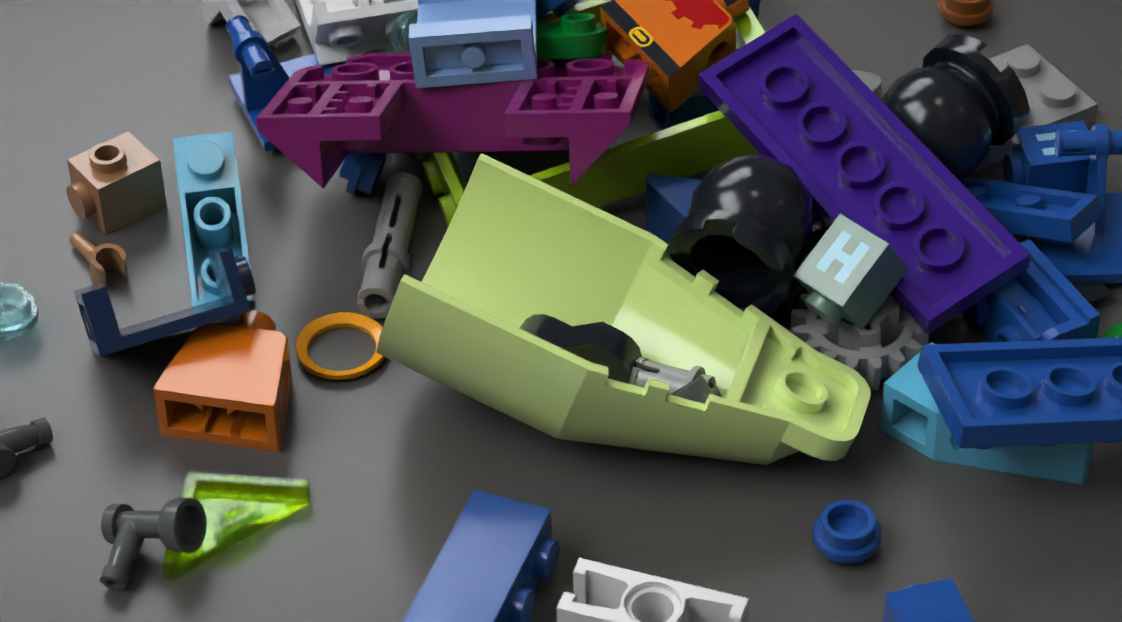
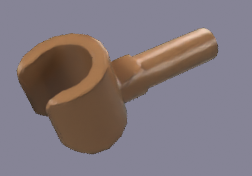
(101, 258)

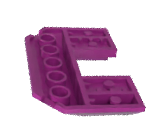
(378, 109)

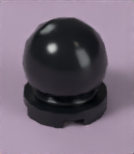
(959, 103)
(746, 230)

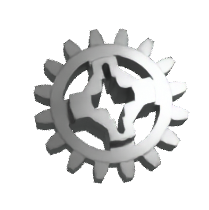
(875, 352)

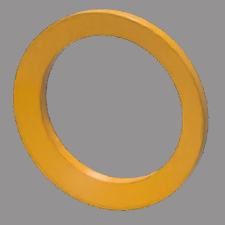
(335, 321)

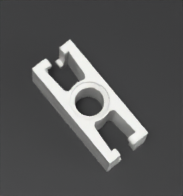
(626, 595)

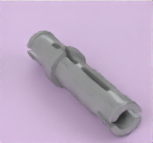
(387, 257)

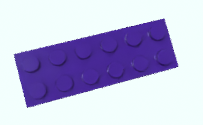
(864, 163)

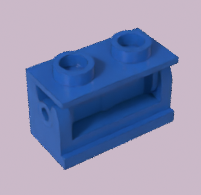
(1035, 306)

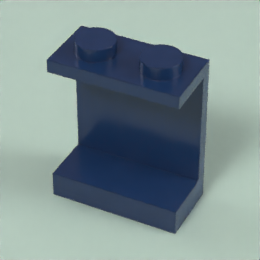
(233, 283)

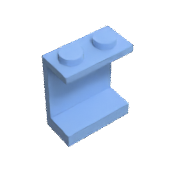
(473, 42)

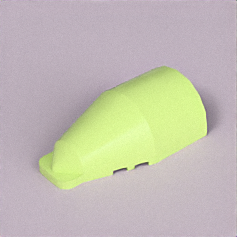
(540, 251)

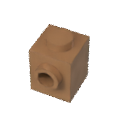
(116, 183)

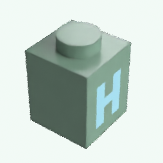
(849, 273)

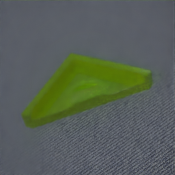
(234, 511)

